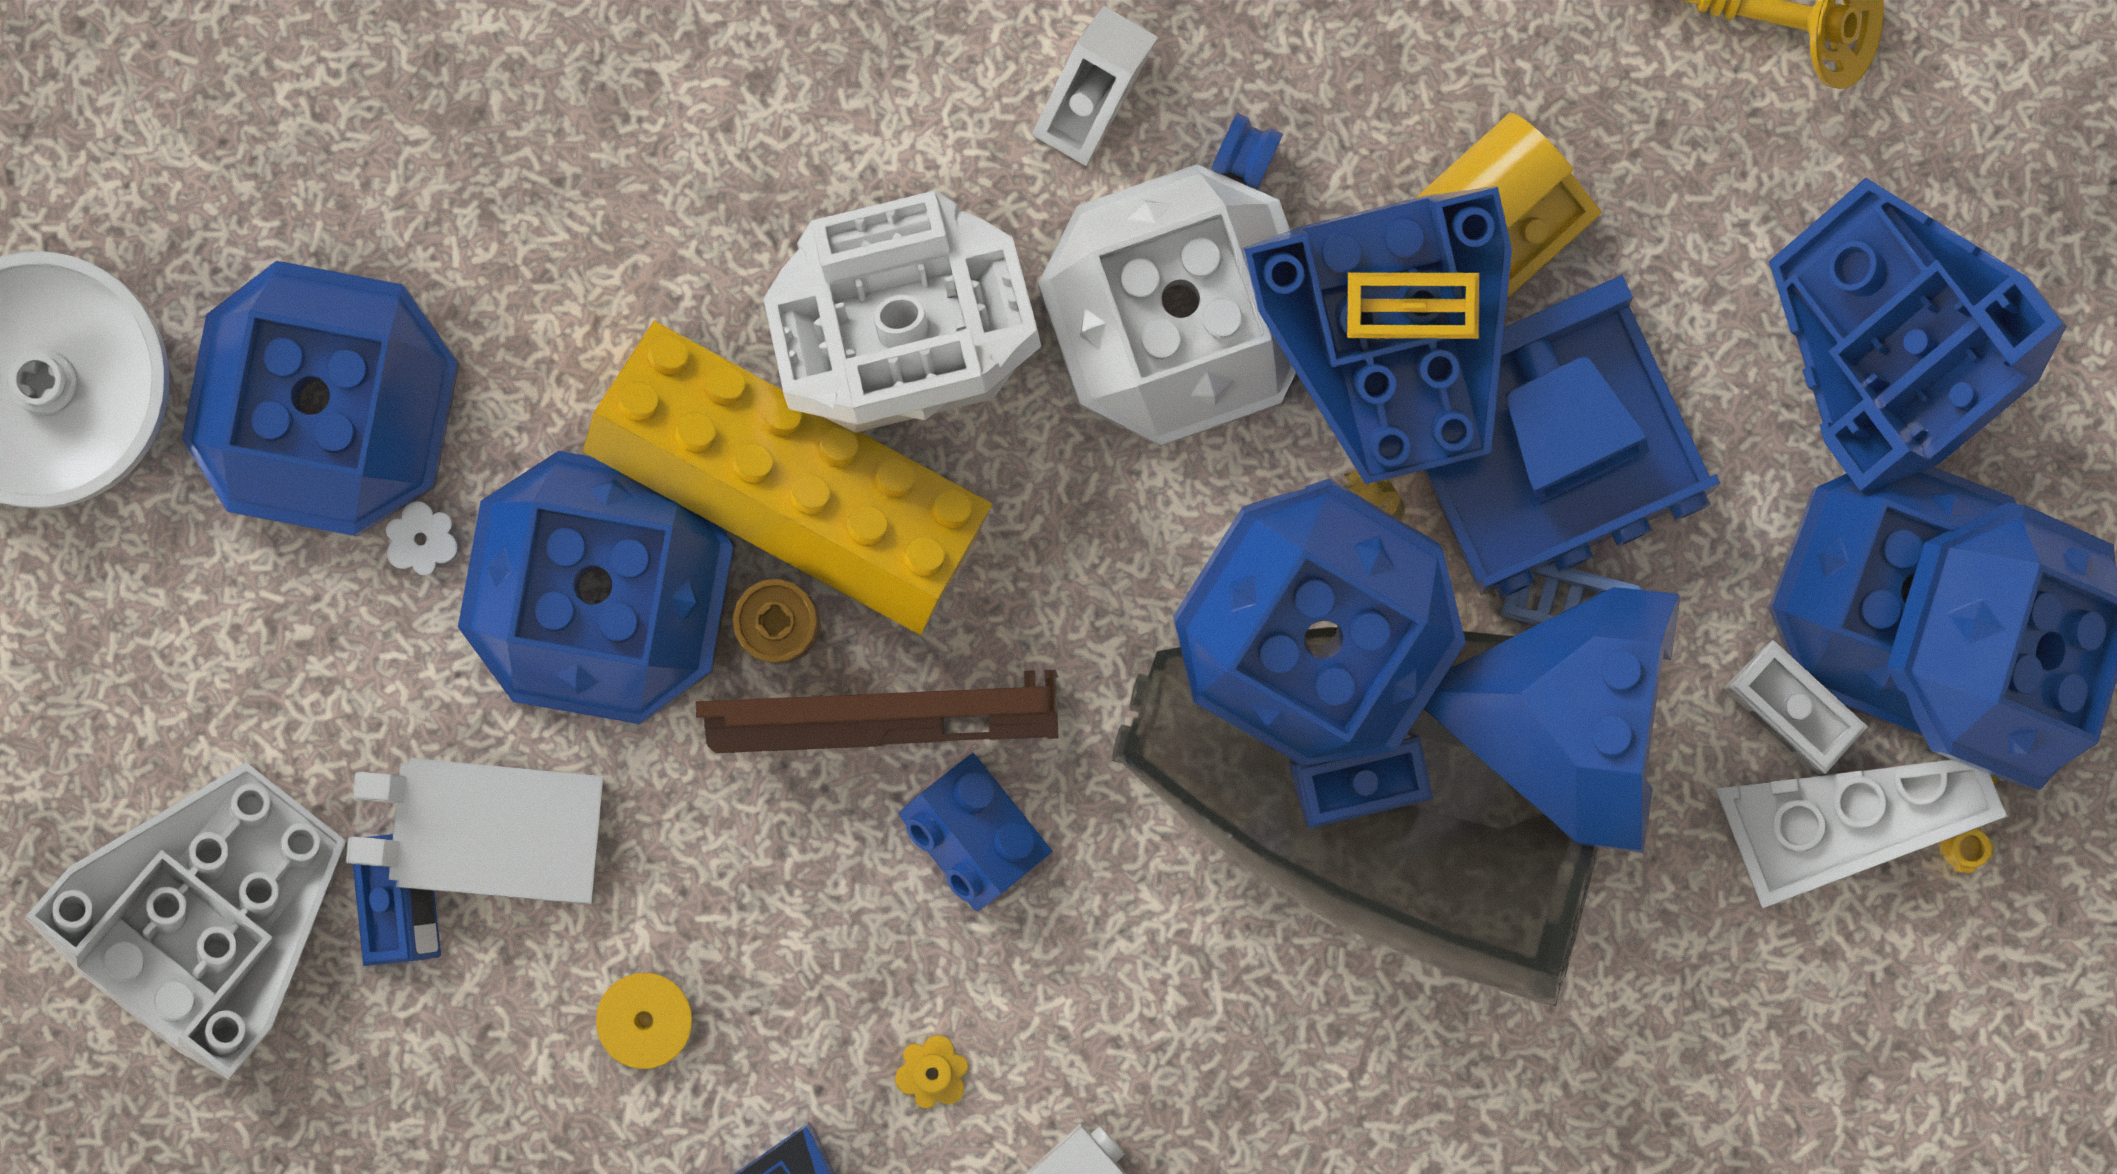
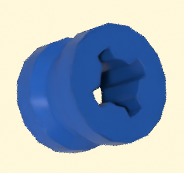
(1246, 151)

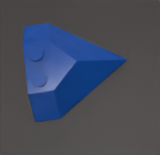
(1571, 712)

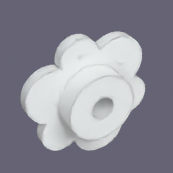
(404, 549)

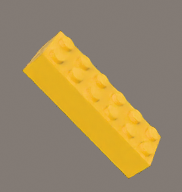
(785, 477)

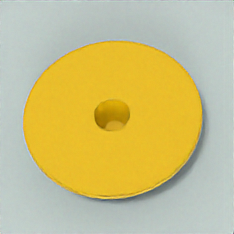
(623, 1026)

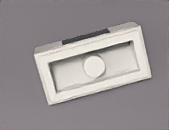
(1795, 708)

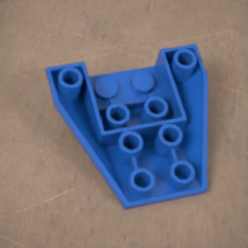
(1393, 399)

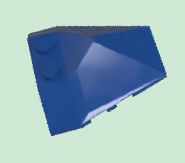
(1907, 333)

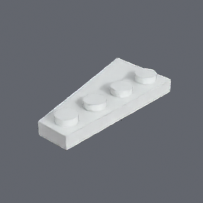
(1840, 824)

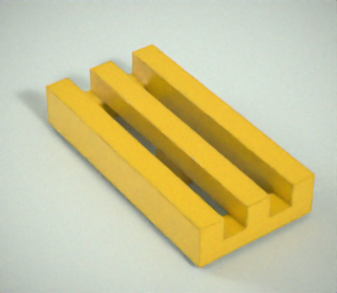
(1469, 305)

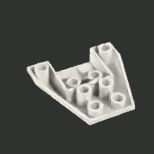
(199, 914)

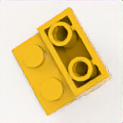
(1536, 189)

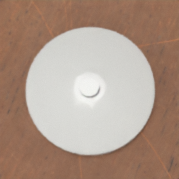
(76, 380)

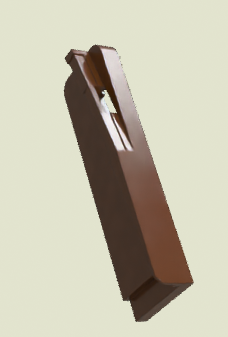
(878, 718)

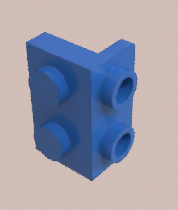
(974, 833)

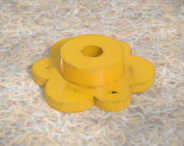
(935, 1053)

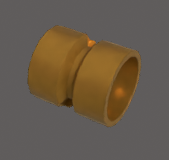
(776, 621)

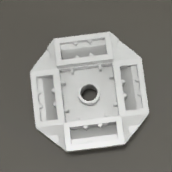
(899, 313)
(1108, 316)

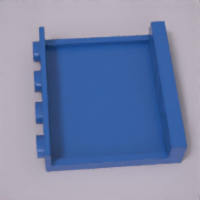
(1490, 496)

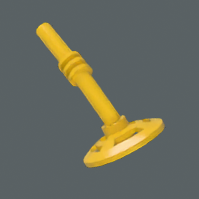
(1823, 22)

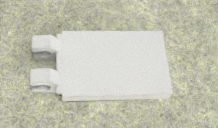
(485, 830)

